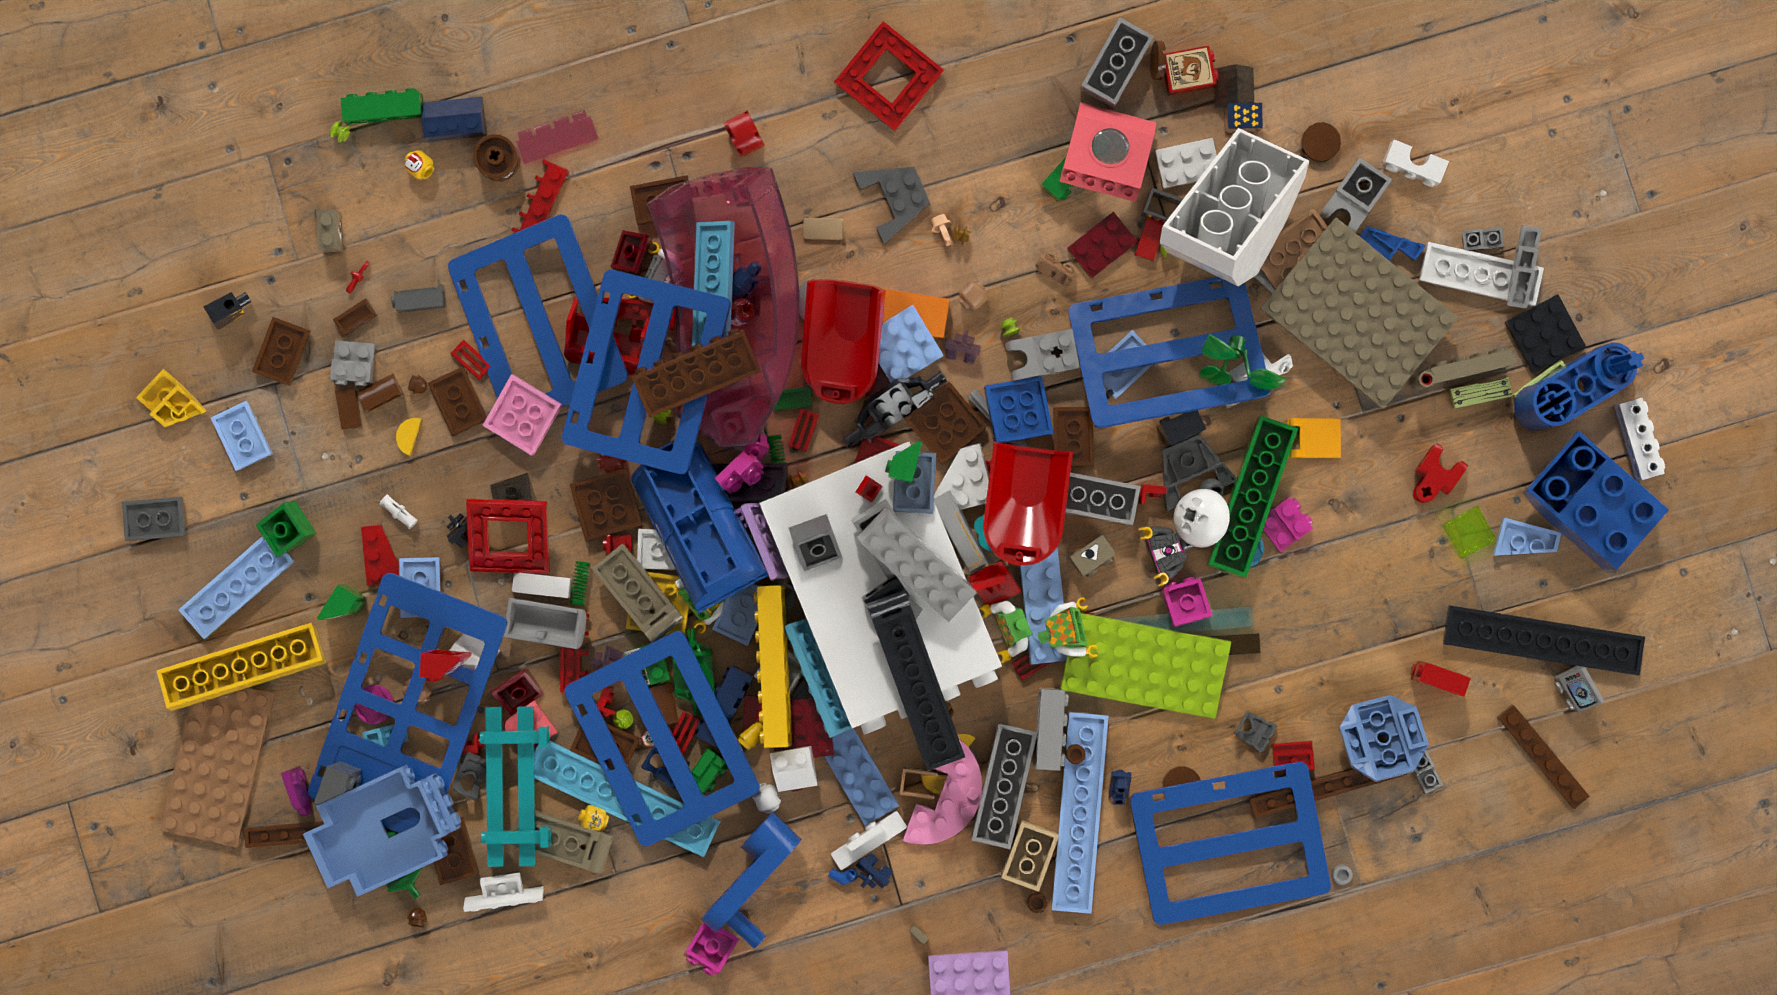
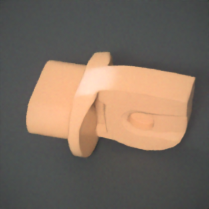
(941, 225)

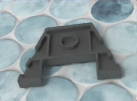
(903, 192)
(1188, 460)

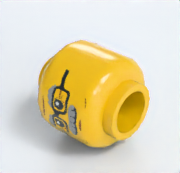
(593, 818)

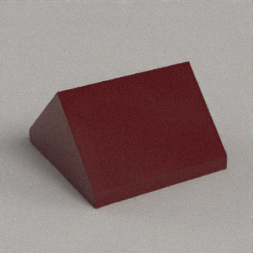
(631, 252)
(518, 691)

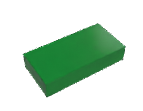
(794, 398)

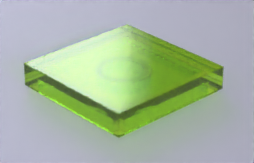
(1469, 532)

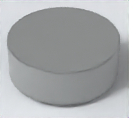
(1342, 874)

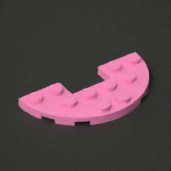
(955, 804)

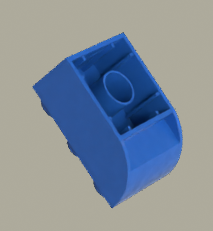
(1594, 502)

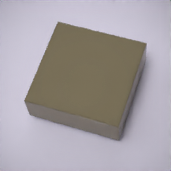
(918, 933)

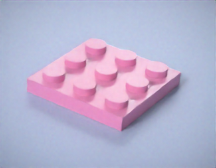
(522, 415)

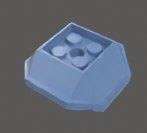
(1395, 721)

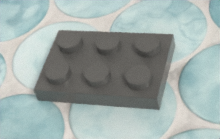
(153, 518)

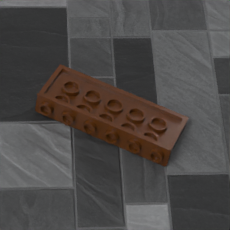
(695, 372)

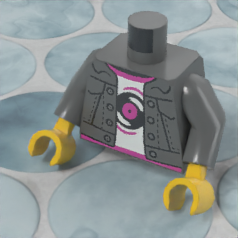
(1166, 551)

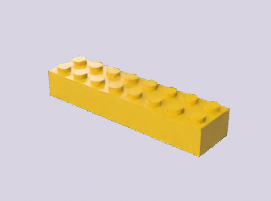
(241, 666)
(773, 667)

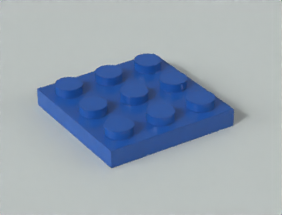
(1018, 410)

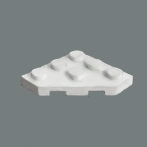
(967, 478)

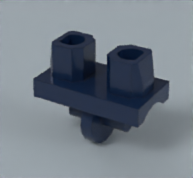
(1119, 786)
(879, 877)

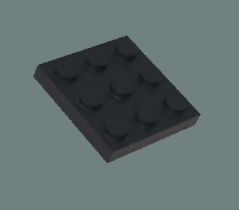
(1545, 334)

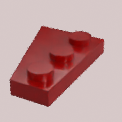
(378, 554)

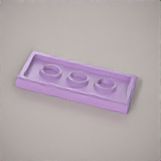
(764, 541)

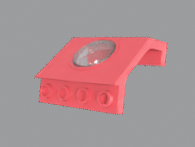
(1108, 152)

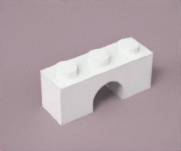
(1398, 159)

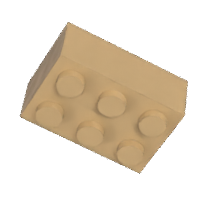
(1029, 855)

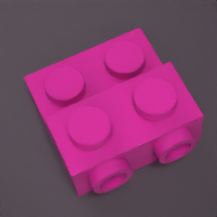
(741, 469)
(1286, 523)
(1186, 601)
(710, 949)

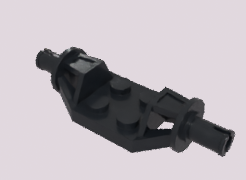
(891, 406)

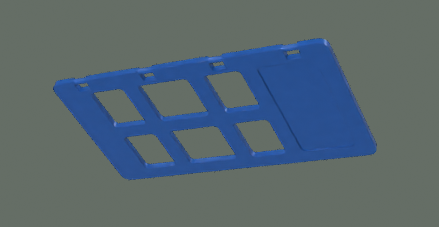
(377, 759)

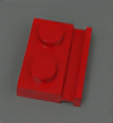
(1293, 752)

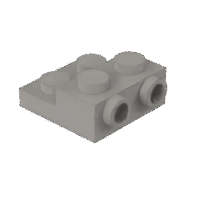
(353, 363)

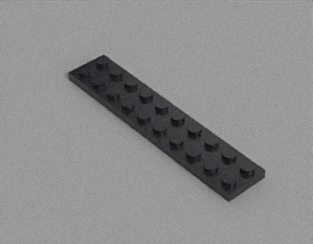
(1543, 640)

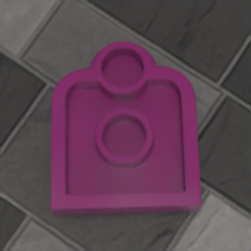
(297, 790)

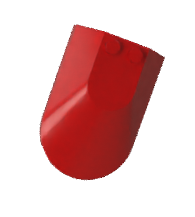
(841, 338)
(1026, 502)

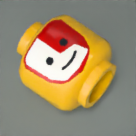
(418, 164)

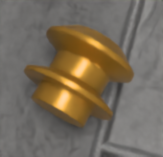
(960, 234)
(798, 480)

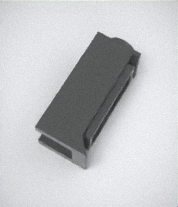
(419, 299)

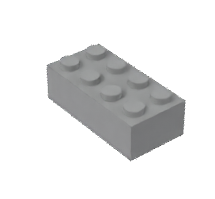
(1116, 63)
(1102, 499)
(1050, 729)

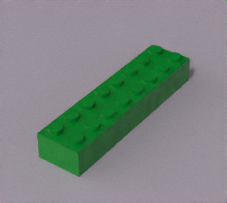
(1252, 495)

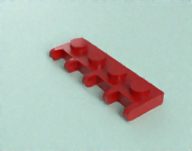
(545, 195)
(636, 310)
(571, 664)

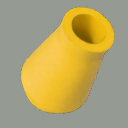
(751, 735)

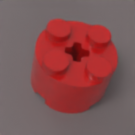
(744, 134)

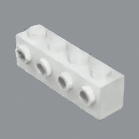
(1640, 439)

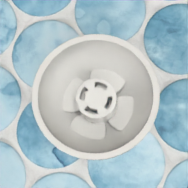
(1201, 517)

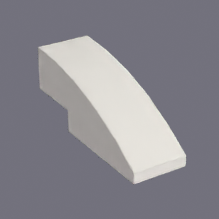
(542, 585)

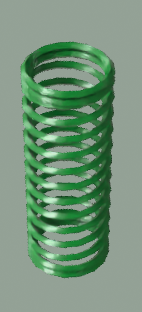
(774, 438)
(581, 565)

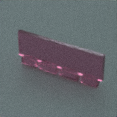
(562, 137)

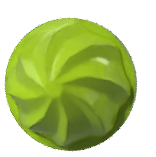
(623, 719)

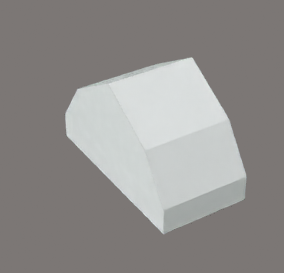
(1236, 208)

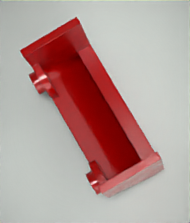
(577, 334)

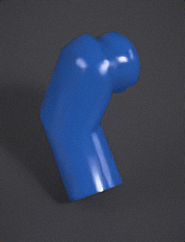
(844, 877)

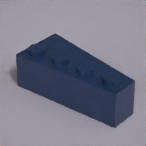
(729, 697)

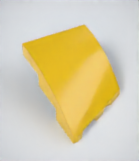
(169, 400)

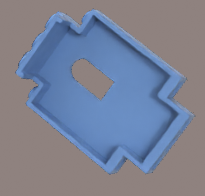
(355, 843)

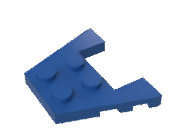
(1388, 244)

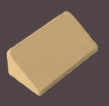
(822, 228)

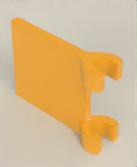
(1317, 437)

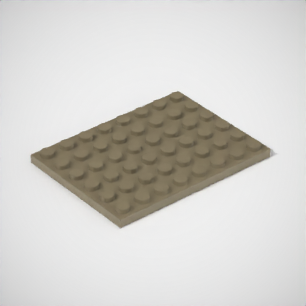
(1359, 313)

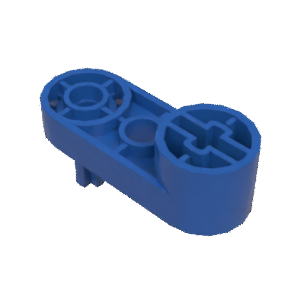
(1601, 375)
(768, 848)

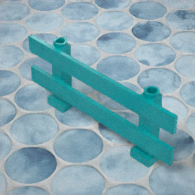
(526, 835)

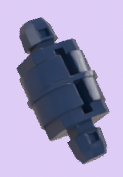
(745, 280)

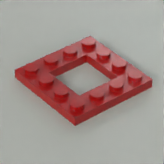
(888, 39)
(483, 560)

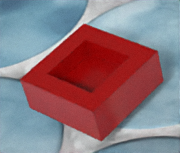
(868, 489)

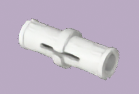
(398, 511)

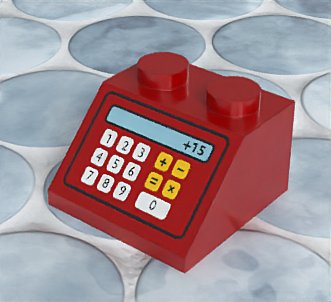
(440, 663)

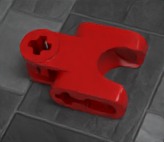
(1435, 477)

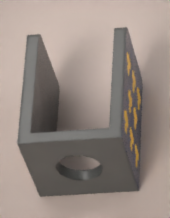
(1161, 195)

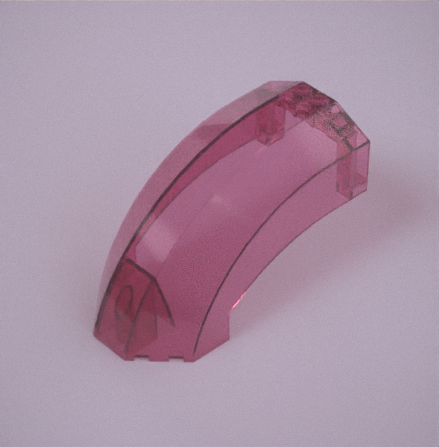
(762, 235)

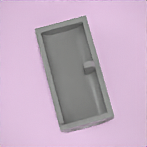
(545, 623)

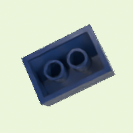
(453, 119)

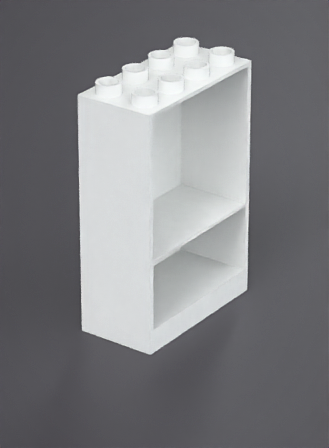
(835, 590)

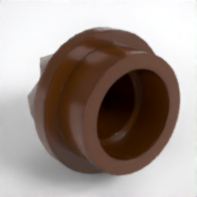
(417, 384)
(417, 917)

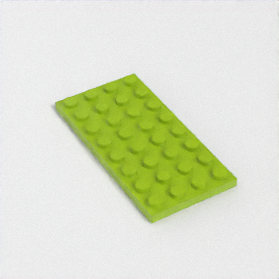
(1149, 666)

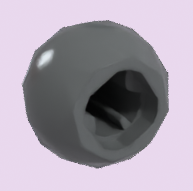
(1213, 484)

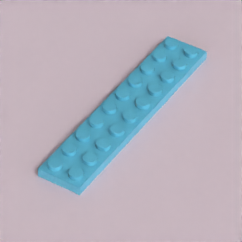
(588, 782)

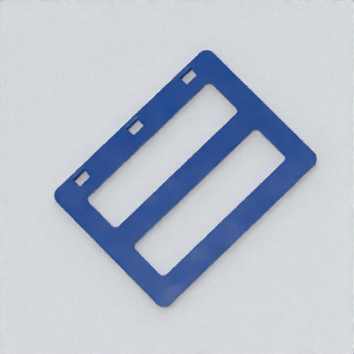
(481, 323)
(1095, 365)
(628, 444)
(696, 805)
(1304, 830)

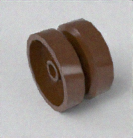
(488, 149)

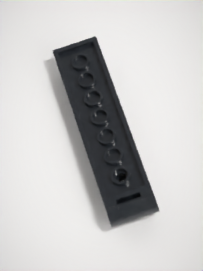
(915, 680)

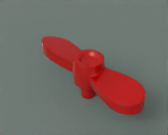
(357, 277)

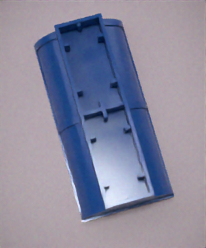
(699, 529)

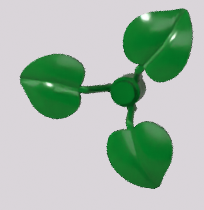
(1217, 350)

